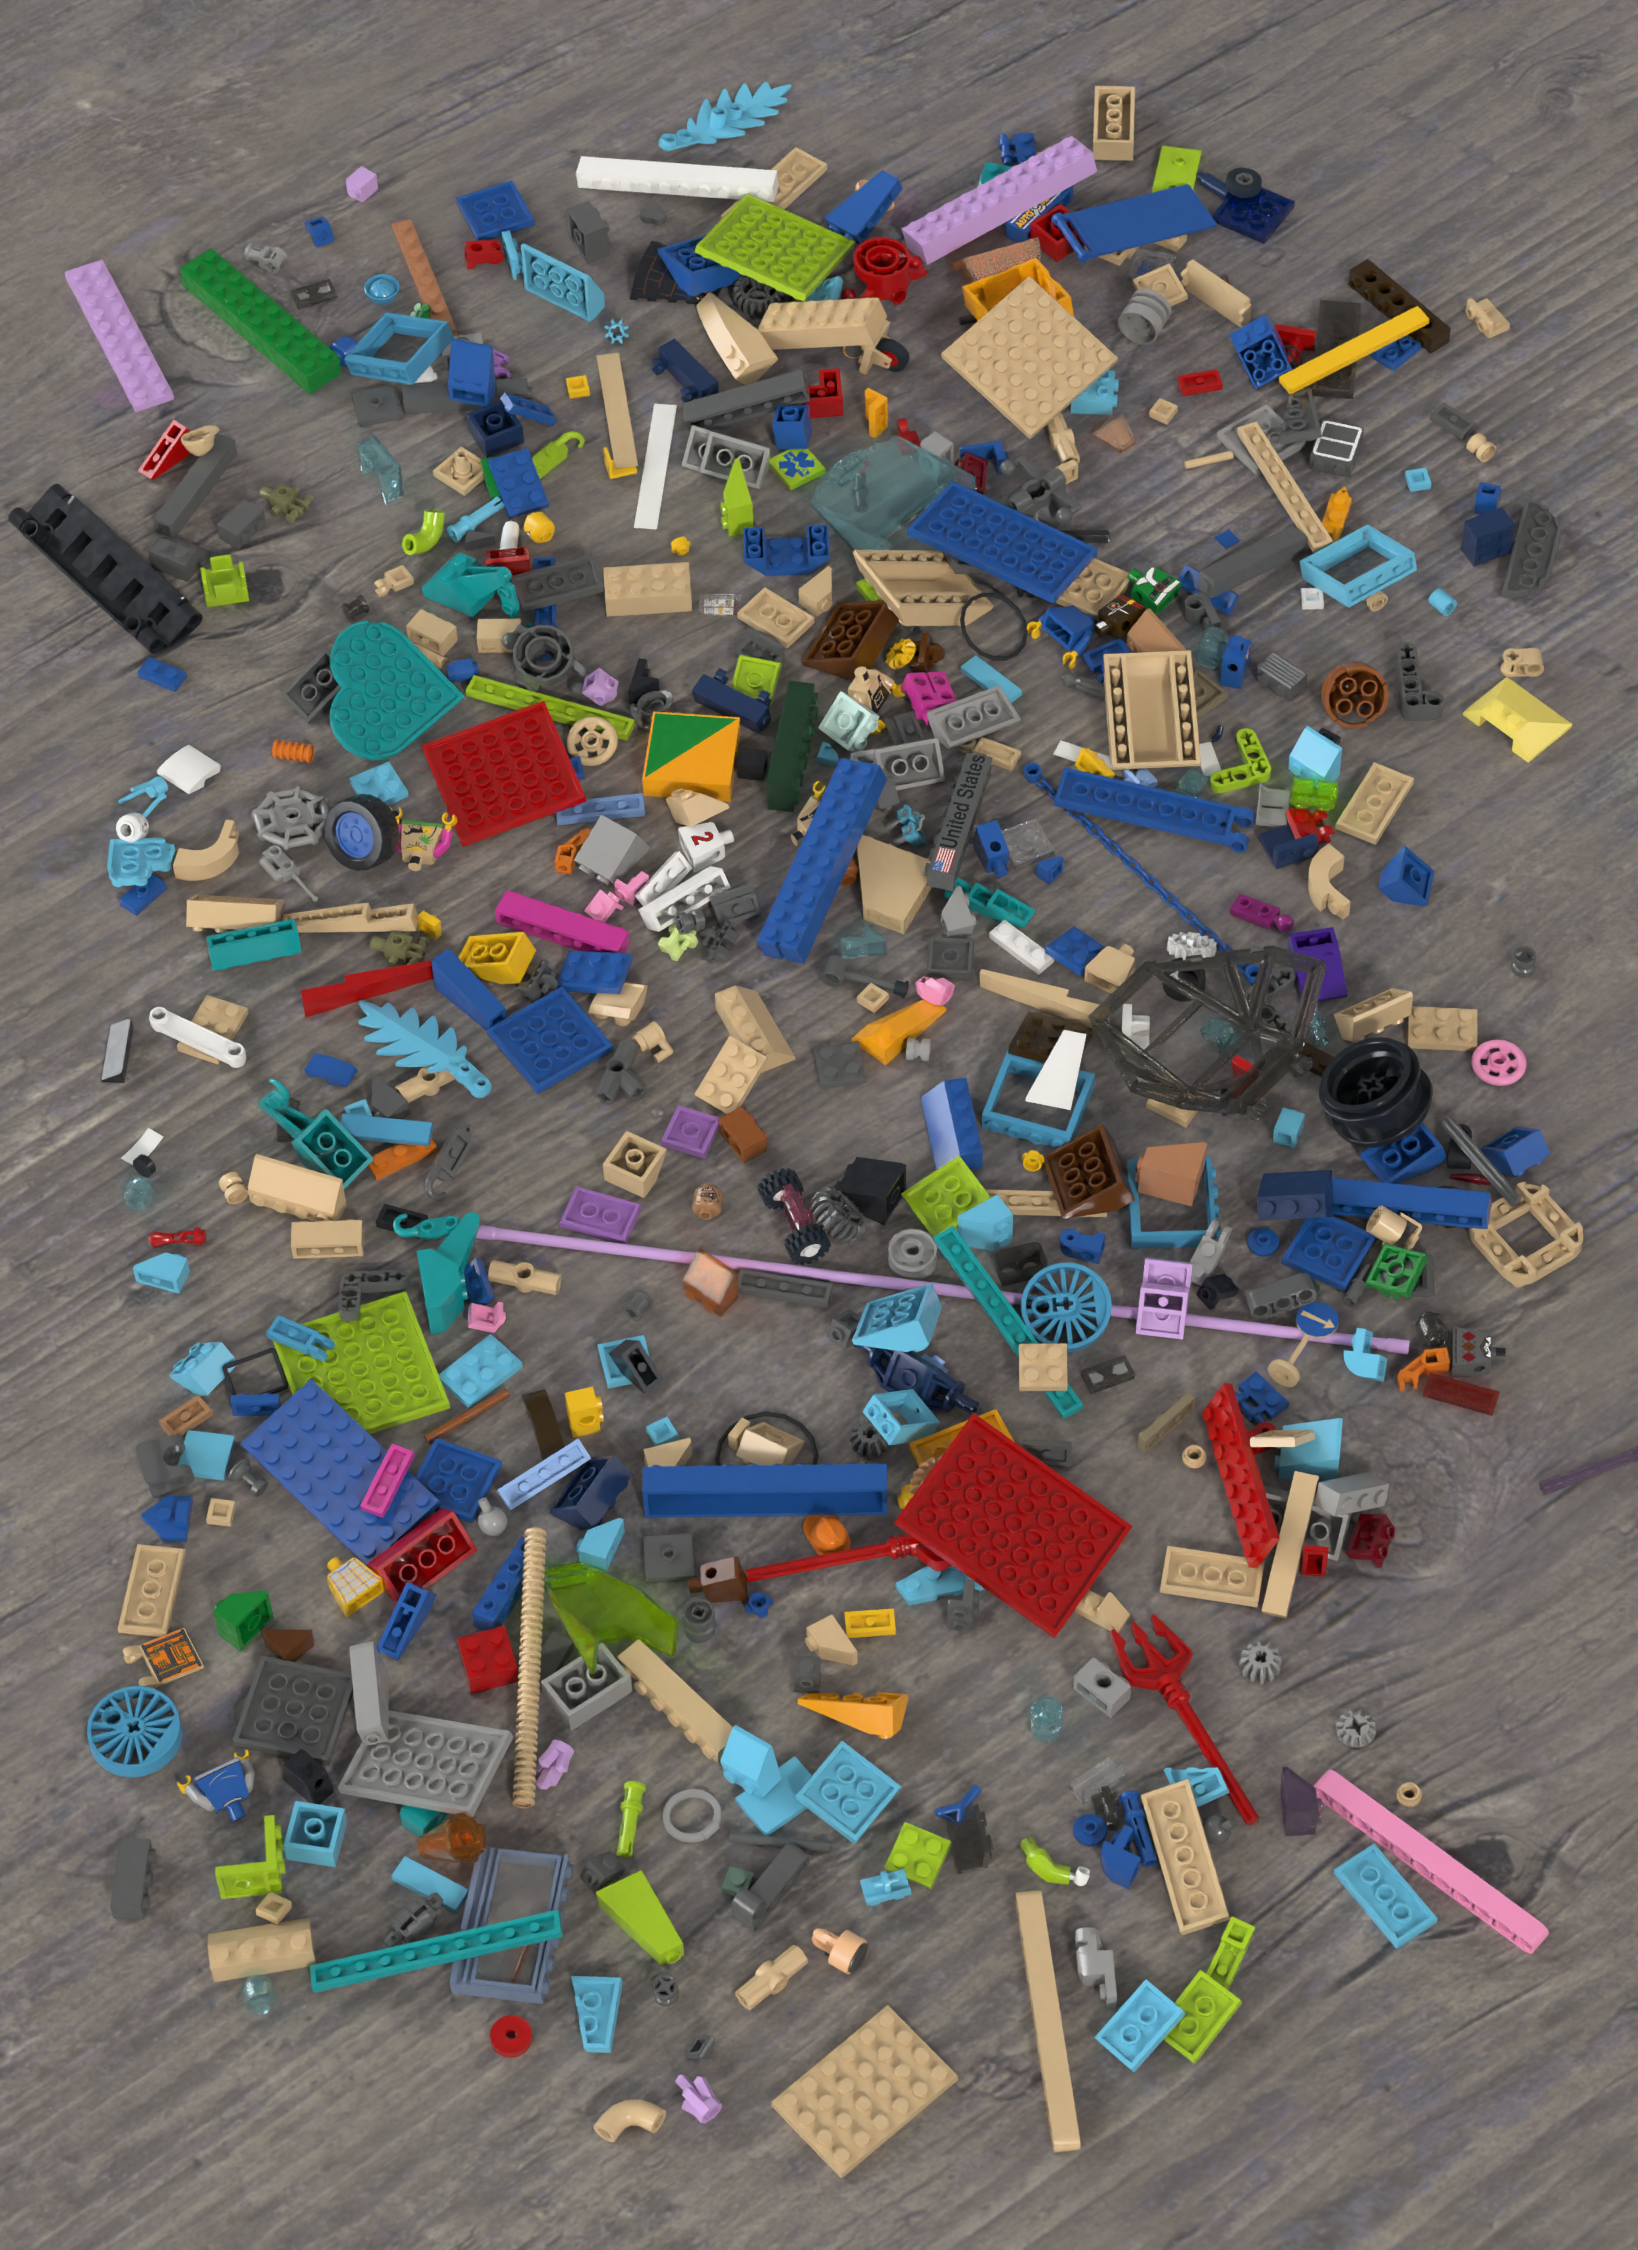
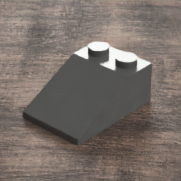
(313, 689)

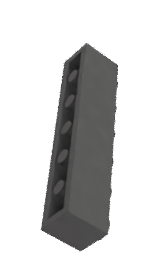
(747, 401)

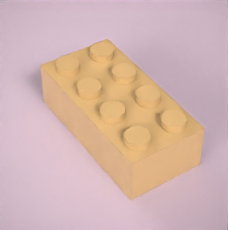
(1113, 123)
(647, 589)

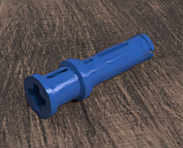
(1136, 1817)

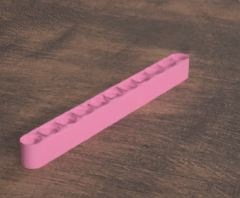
(1431, 1862)

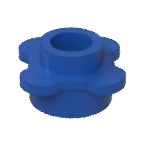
(759, 1598)

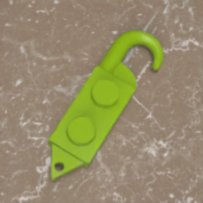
(554, 453)

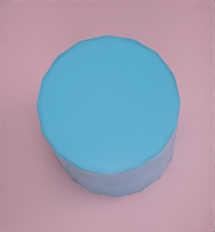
(1442, 602)

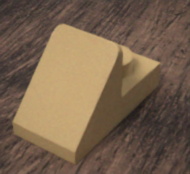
(1103, 1611)

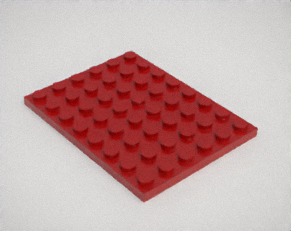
(1013, 1525)

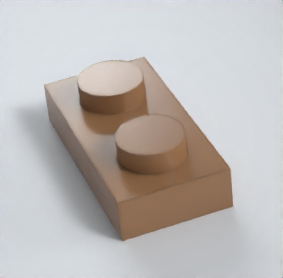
(186, 1417)

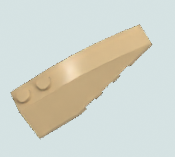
(736, 340)

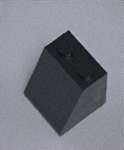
(874, 1187)

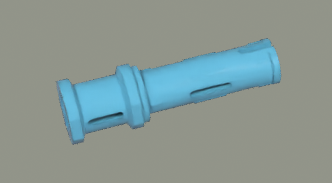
(468, 523)

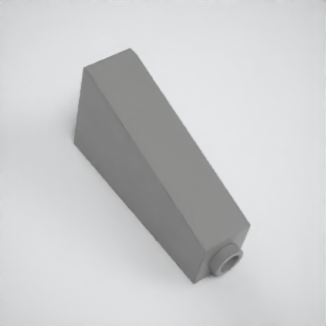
(370, 1693)

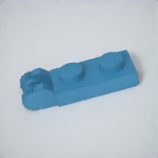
(299, 1338)

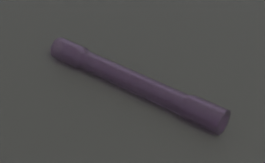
(1561, 1481)

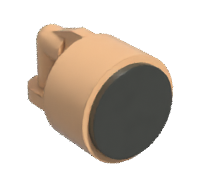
(844, 1951)

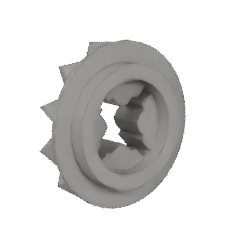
(1350, 1736)

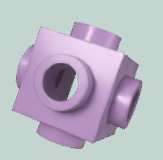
(600, 687)

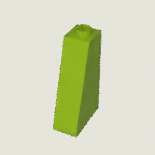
(640, 1914)

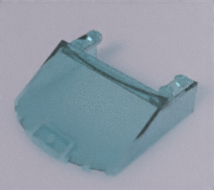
(882, 490)

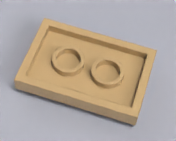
(775, 617)
(219, 1017)
(1442, 1028)
(731, 1076)

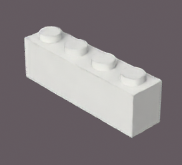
(684, 898)

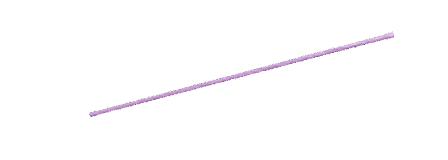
(492, 1233)

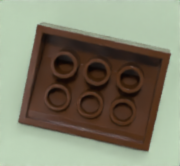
(851, 638)
(1088, 1175)

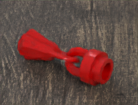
(160, 1239)

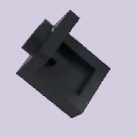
(1216, 1288)

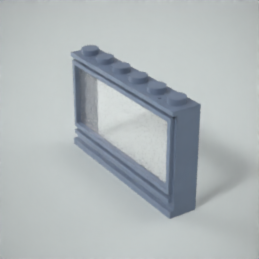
(505, 1888)

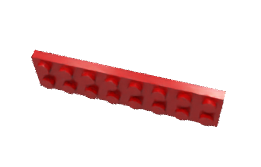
(1240, 1475)

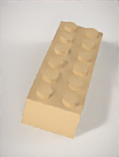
(823, 323)

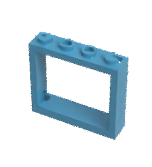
(361, 360)
(1028, 1130)
(1171, 1239)

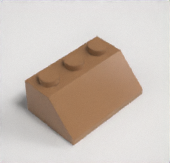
(1151, 636)

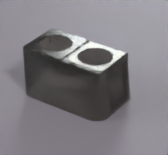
(1022, 1254)

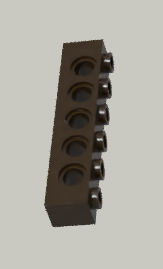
(1394, 300)

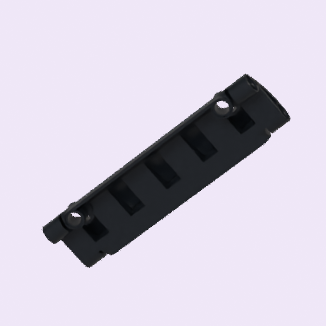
(107, 569)

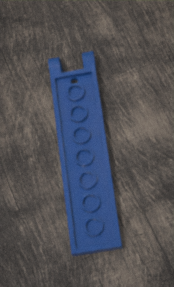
(1153, 808)

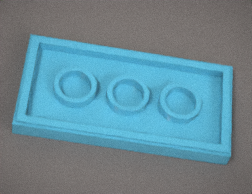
(1385, 1896)

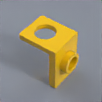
(618, 472)

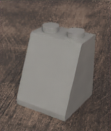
(610, 851)

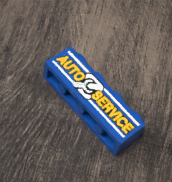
(1019, 227)

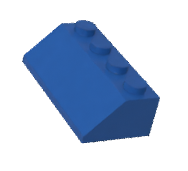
(952, 1124)

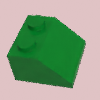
(242, 1617)

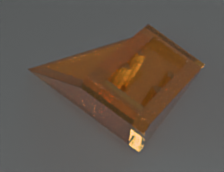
(1115, 432)

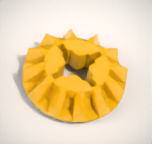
(896, 658)

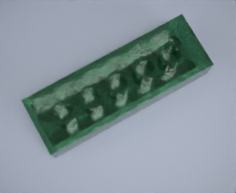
(792, 746)

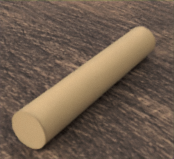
(1208, 459)

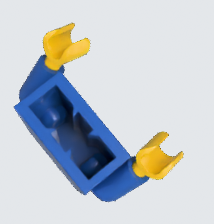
(1067, 627)

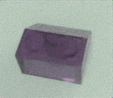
(1299, 1804)

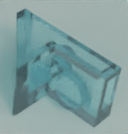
(867, 945)

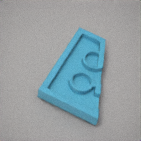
(929, 1585)
(598, 2010)

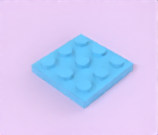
(848, 1792)

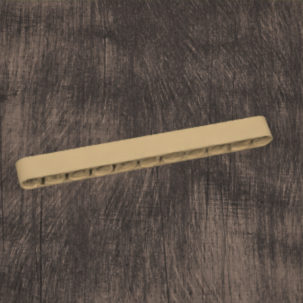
(1047, 2021)

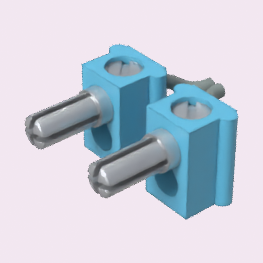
(912, 827)

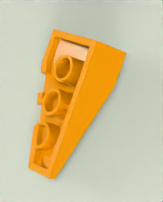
(889, 1035)
(873, 1714)

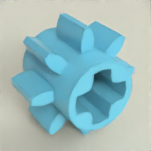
(622, 329)

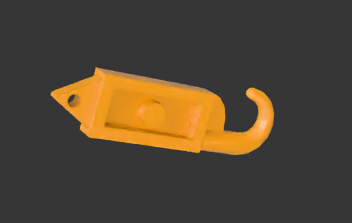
(1337, 513)

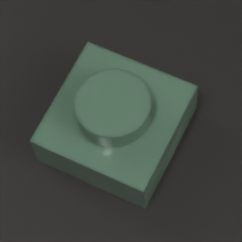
(736, 1879)

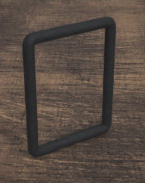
(251, 1357)

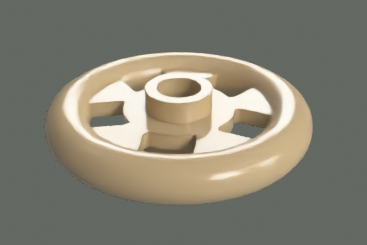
(591, 723)

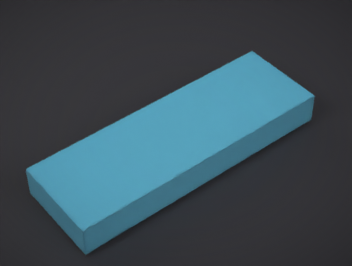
(988, 677)
(425, 1882)

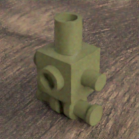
(286, 501)
(400, 948)

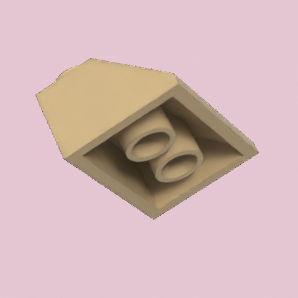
(1374, 1014)

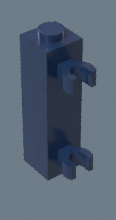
(686, 370)
(732, 703)

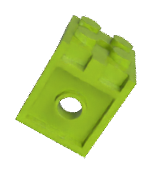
(258, 1877)

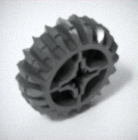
(755, 297)
(837, 1215)

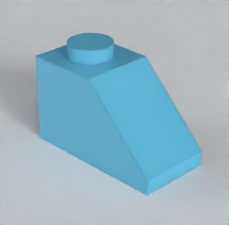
(163, 1272)
(601, 1544)

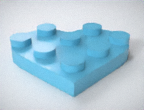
(135, 861)

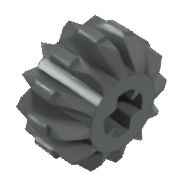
(867, 1440)

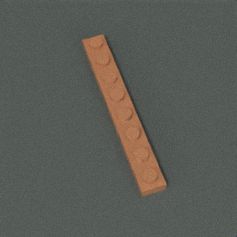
(421, 272)

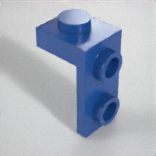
(987, 451)

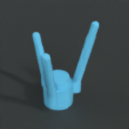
(154, 788)

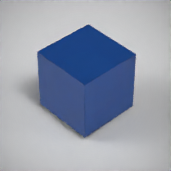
(792, 426)

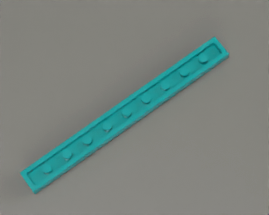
(997, 1309)
(436, 1951)

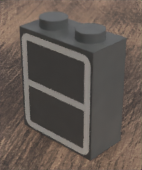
(1337, 448)

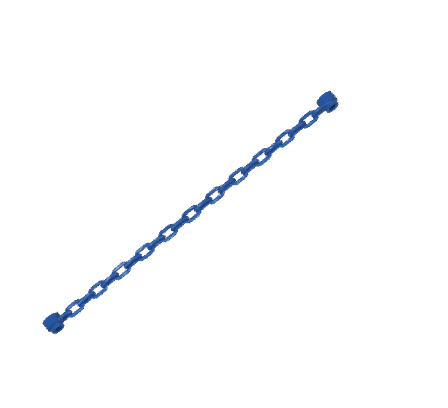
(1034, 768)

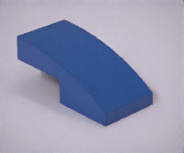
(332, 1069)

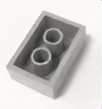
(581, 1695)

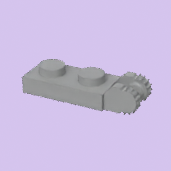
(1208, 1253)

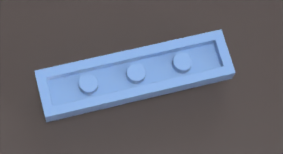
(543, 1474)

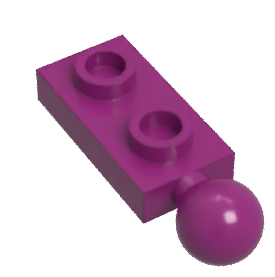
(1260, 913)

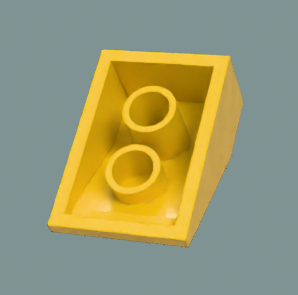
(498, 956)

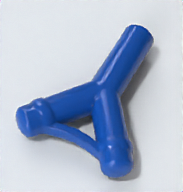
(959, 1808)

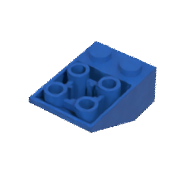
(1261, 351)
(471, 373)

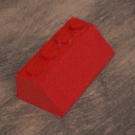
(423, 1554)

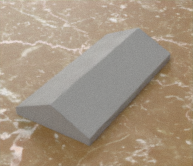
(972, 717)

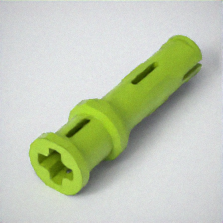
(631, 1809)

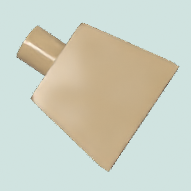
(1110, 968)

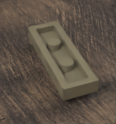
(1166, 1422)

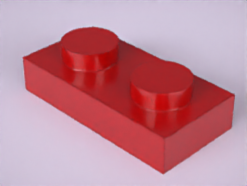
(1199, 382)

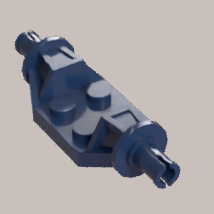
(913, 1372)

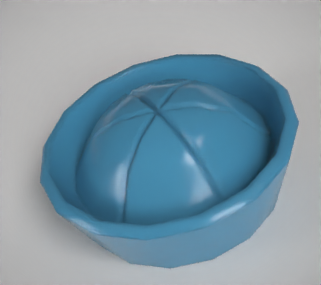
(382, 289)

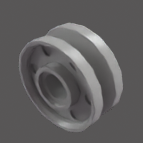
(912, 1254)

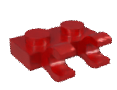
(1305, 823)

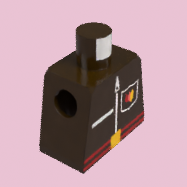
(1118, 616)

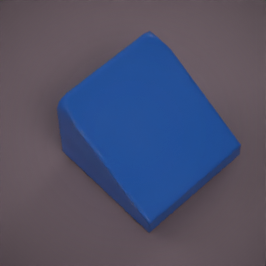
(1049, 869)

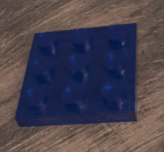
(1254, 216)

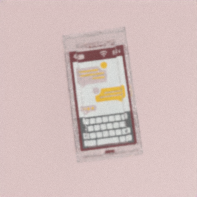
(720, 604)

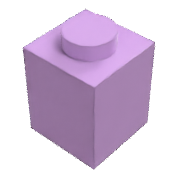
(361, 184)

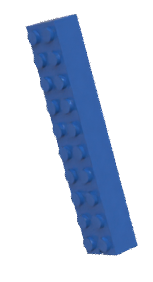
(822, 860)
(764, 1490)

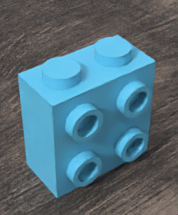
(1099, 397)

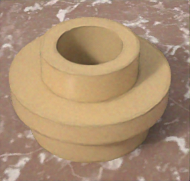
(1194, 1451)
(1409, 1788)

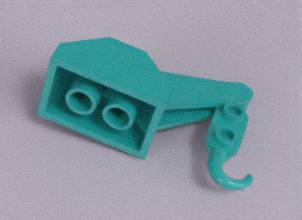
(469, 586)
(323, 1141)
(443, 1269)

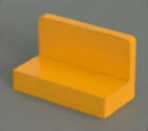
(876, 412)

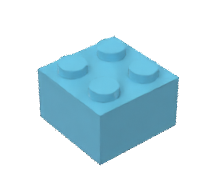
(315, 1834)

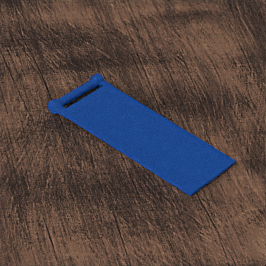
(1135, 222)

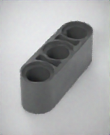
(1281, 1296)

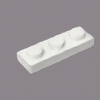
(664, 879)
(1021, 947)

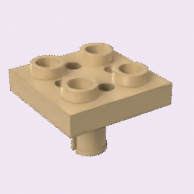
(462, 466)

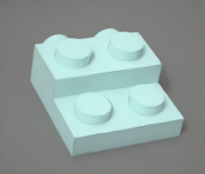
(849, 722)

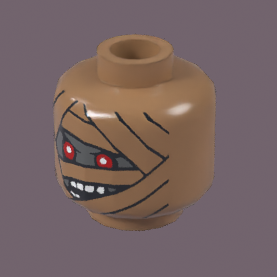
(708, 1201)

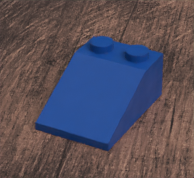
(1406, 1158)

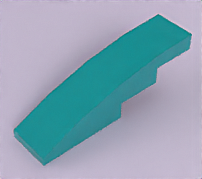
(995, 904)

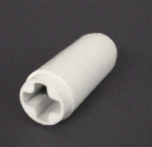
(509, 535)

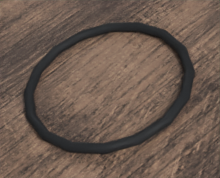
(994, 658)

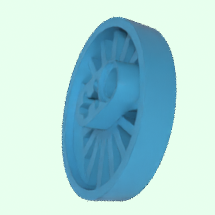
(1077, 1307)
(135, 1731)

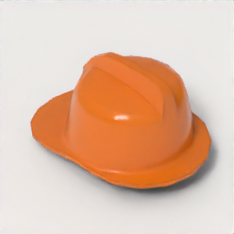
(826, 1534)

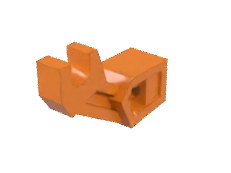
(567, 852)
(1419, 1365)

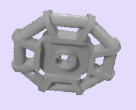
(287, 804)

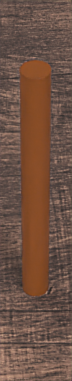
(467, 1415)

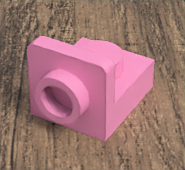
(627, 892)

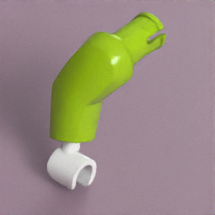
(1047, 1869)

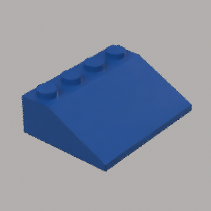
(692, 271)

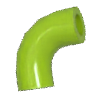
(428, 535)

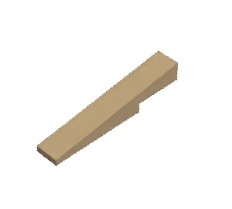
(356, 919)
(1040, 996)
(1290, 1545)

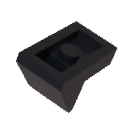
(642, 682)

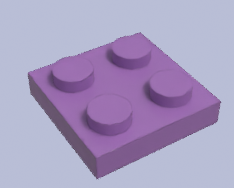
(690, 1132)

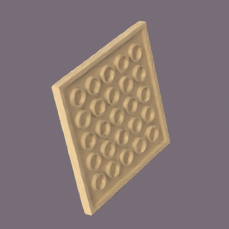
(1029, 357)

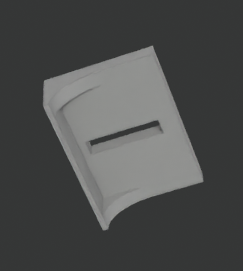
(1275, 799)

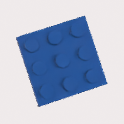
(495, 211)
(1329, 1250)
(458, 1477)

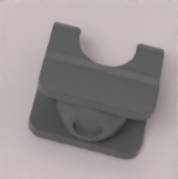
(154, 1465)

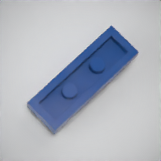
(528, 409)
(1223, 602)

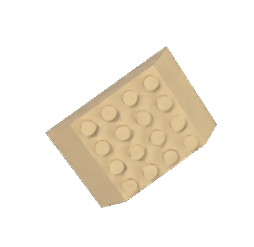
(921, 587)
(1151, 710)

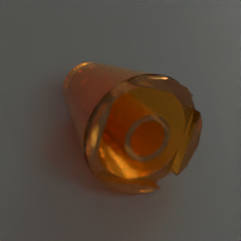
(454, 1840)

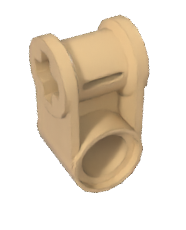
(1523, 661)

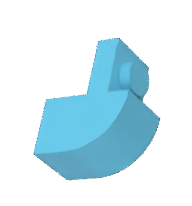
(1361, 1361)

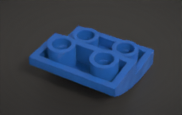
(1396, 353)

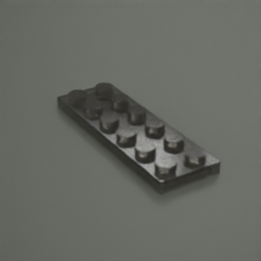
(1336, 325)

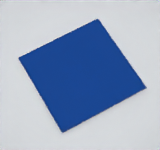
(1227, 539)

